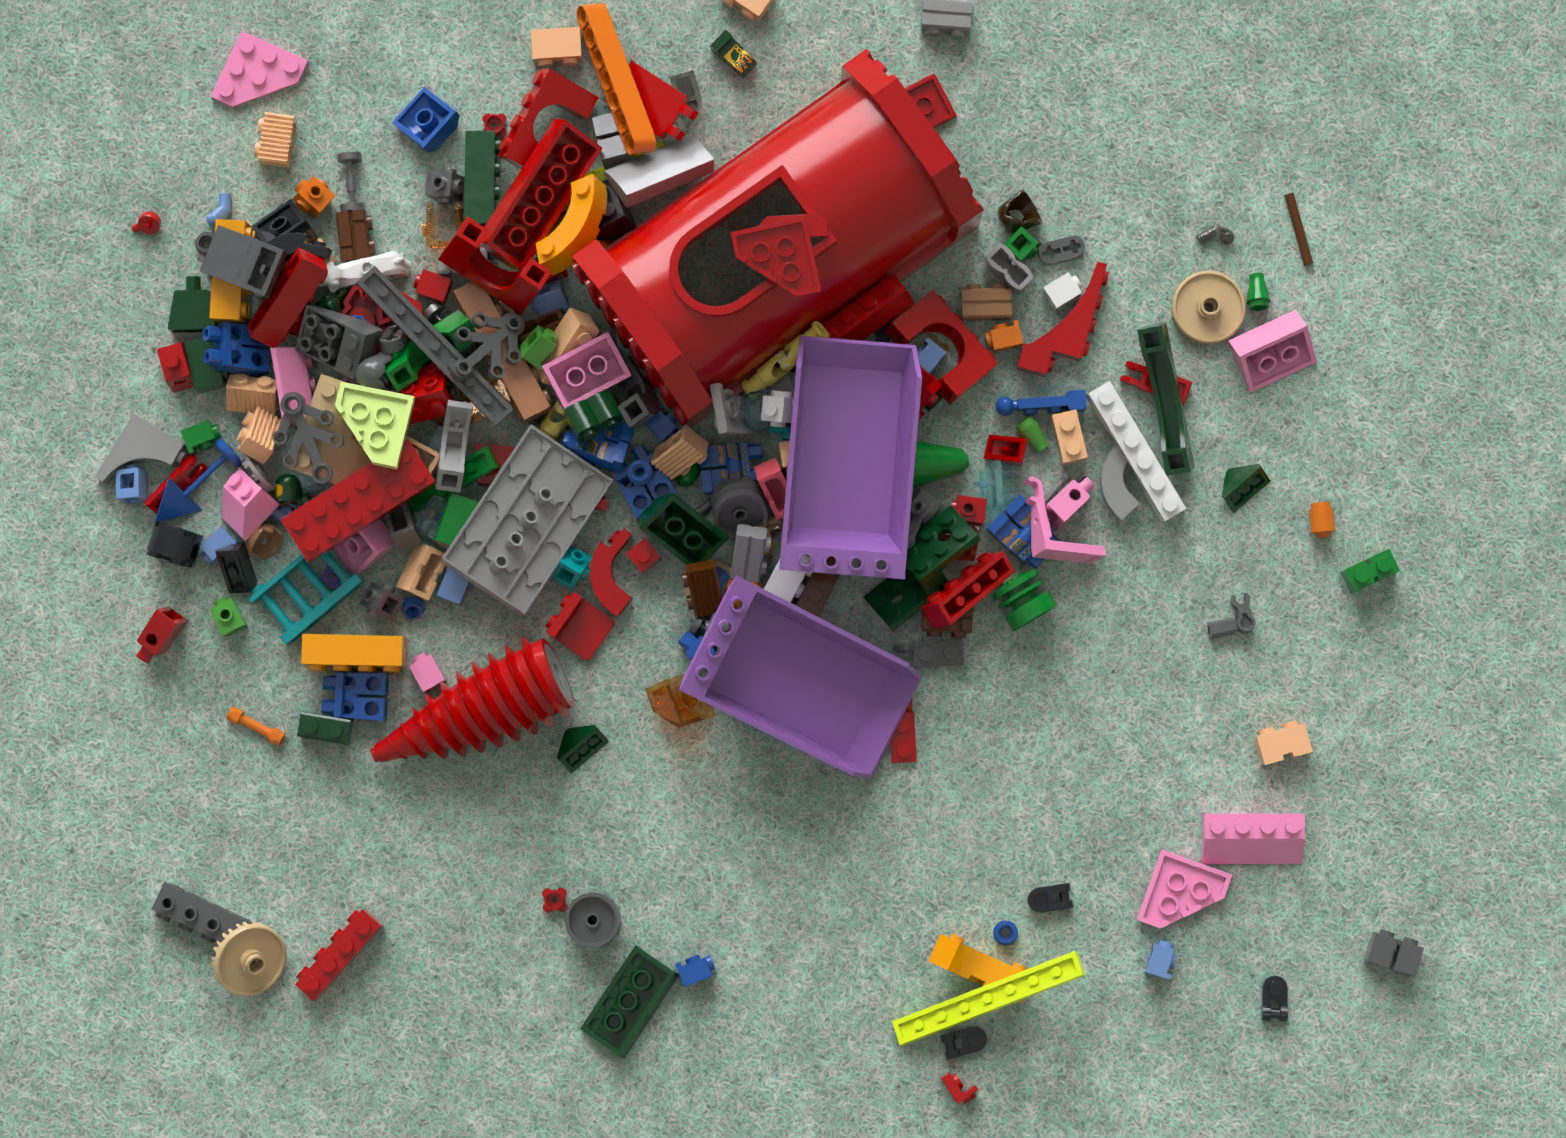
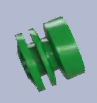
(1024, 599)

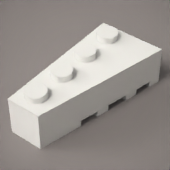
(787, 583)

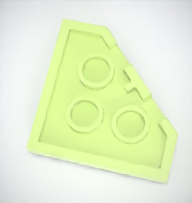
(376, 420)

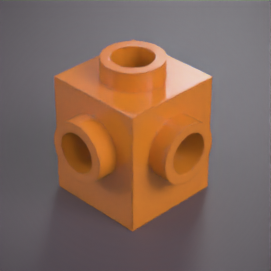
(312, 196)

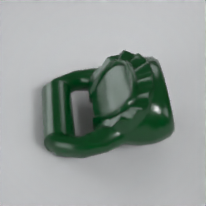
(333, 301)

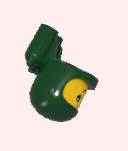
(290, 490)

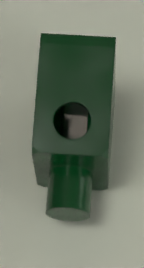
(190, 308)

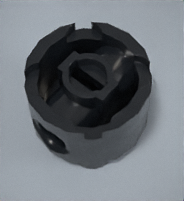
(174, 544)

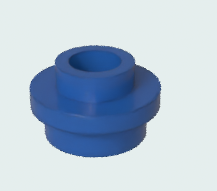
(639, 464)
(413, 607)
(1013, 933)

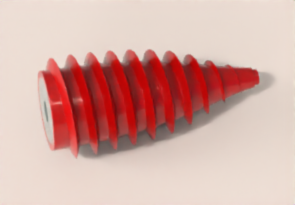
(485, 706)

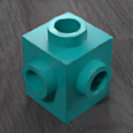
(572, 567)

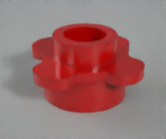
(499, 119)
(549, 894)

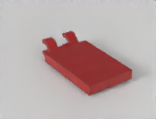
(661, 102)

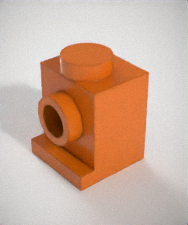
(1004, 337)

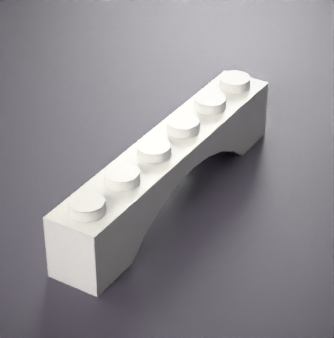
(1137, 452)

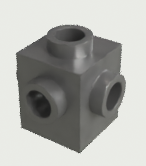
(445, 186)
(381, 601)

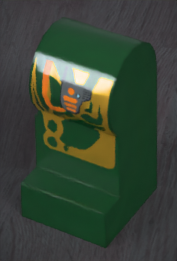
(733, 54)

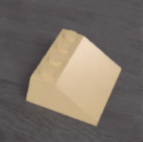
(342, 460)

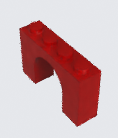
(547, 90)
(512, 288)
(933, 315)

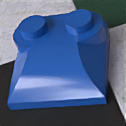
(427, 120)

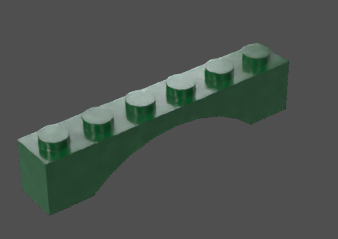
(1162, 373)

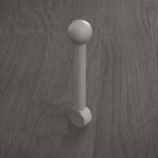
(1065, 477)

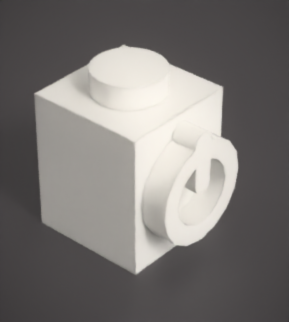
(777, 408)

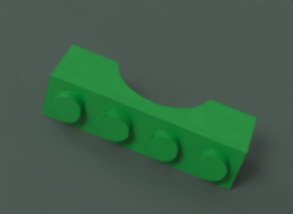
(407, 362)

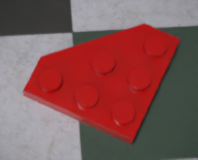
(781, 254)

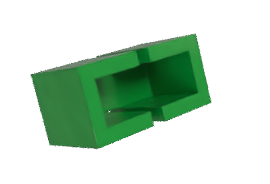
(1370, 571)

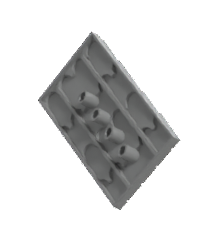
(526, 520)

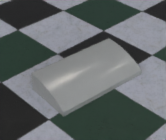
(660, 170)

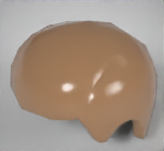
(274, 541)

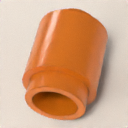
(1322, 519)

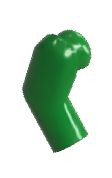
(690, 478)

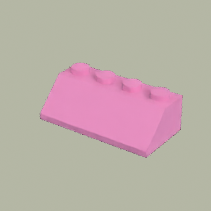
(1253, 838)

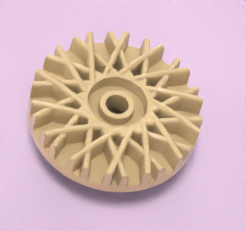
(1211, 289)
(249, 959)

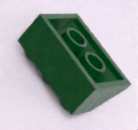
(681, 529)

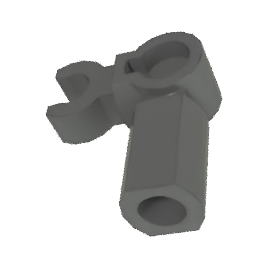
(1244, 620)

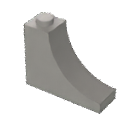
(141, 443)

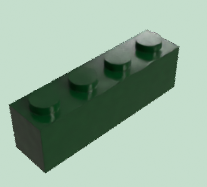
(481, 175)

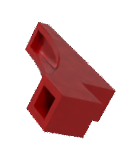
(1070, 335)

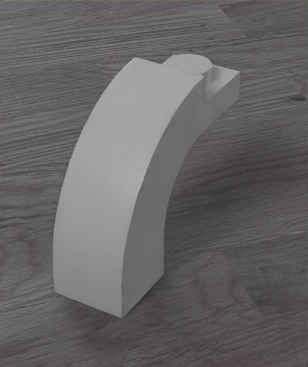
(453, 446)
(1112, 486)

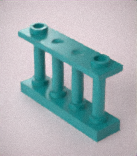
(310, 614)

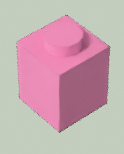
(427, 672)

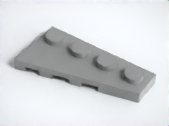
(728, 417)

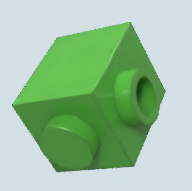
(228, 616)

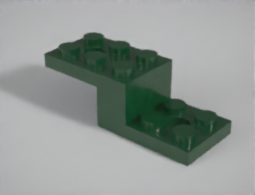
(923, 568)

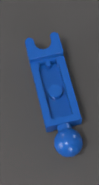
(1072, 401)

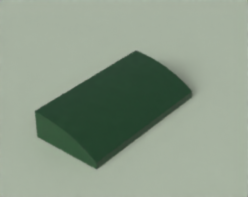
(629, 1002)

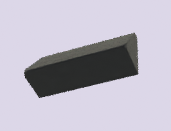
(237, 568)

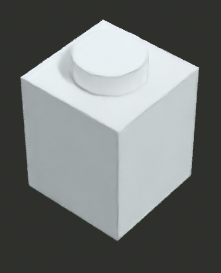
(1062, 291)

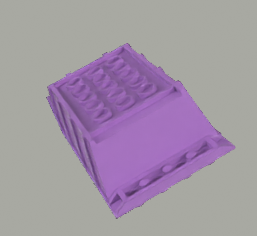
(851, 457)
(801, 679)

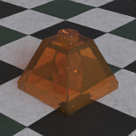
(675, 705)

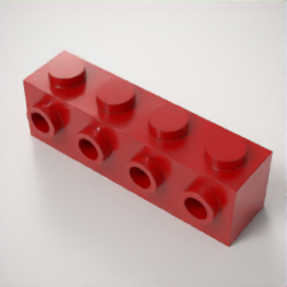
(290, 295)
(870, 310)
(968, 589)
(344, 948)

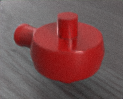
(148, 223)

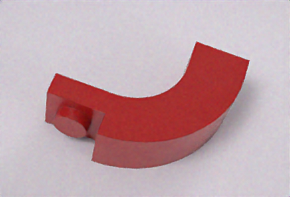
(601, 577)

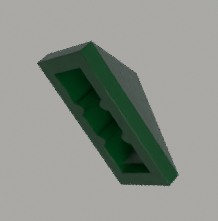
(1242, 484)
(579, 745)

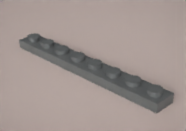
(433, 344)

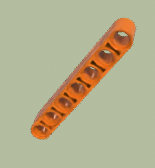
(616, 79)

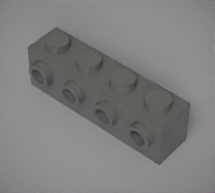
(195, 913)

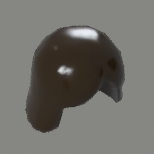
(1024, 204)

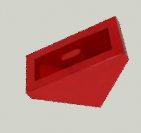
(1007, 449)

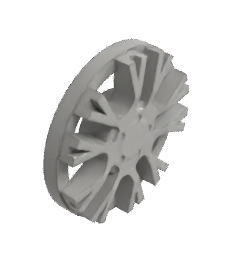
(258, 473)

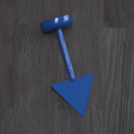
(176, 502)

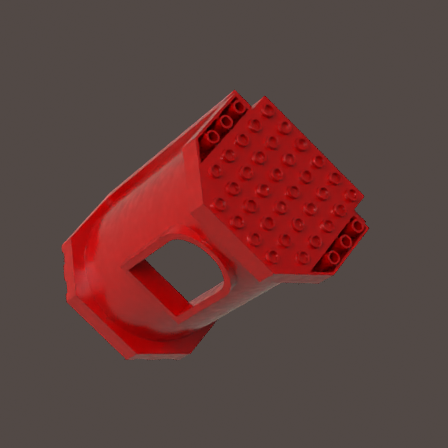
(851, 156)

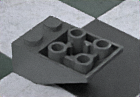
(243, 261)
(337, 339)

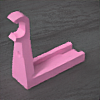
(1040, 533)

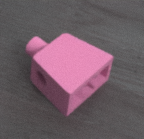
(1063, 507)

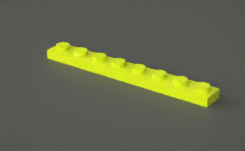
(989, 998)

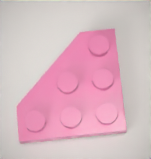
(256, 71)
(1180, 889)

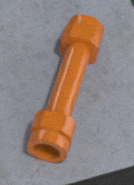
(237, 716)

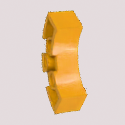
(577, 227)
(970, 963)

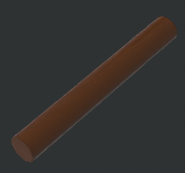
(1298, 229)

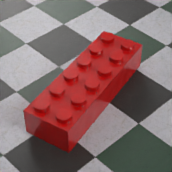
(539, 193)
(356, 503)

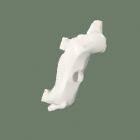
(347, 274)

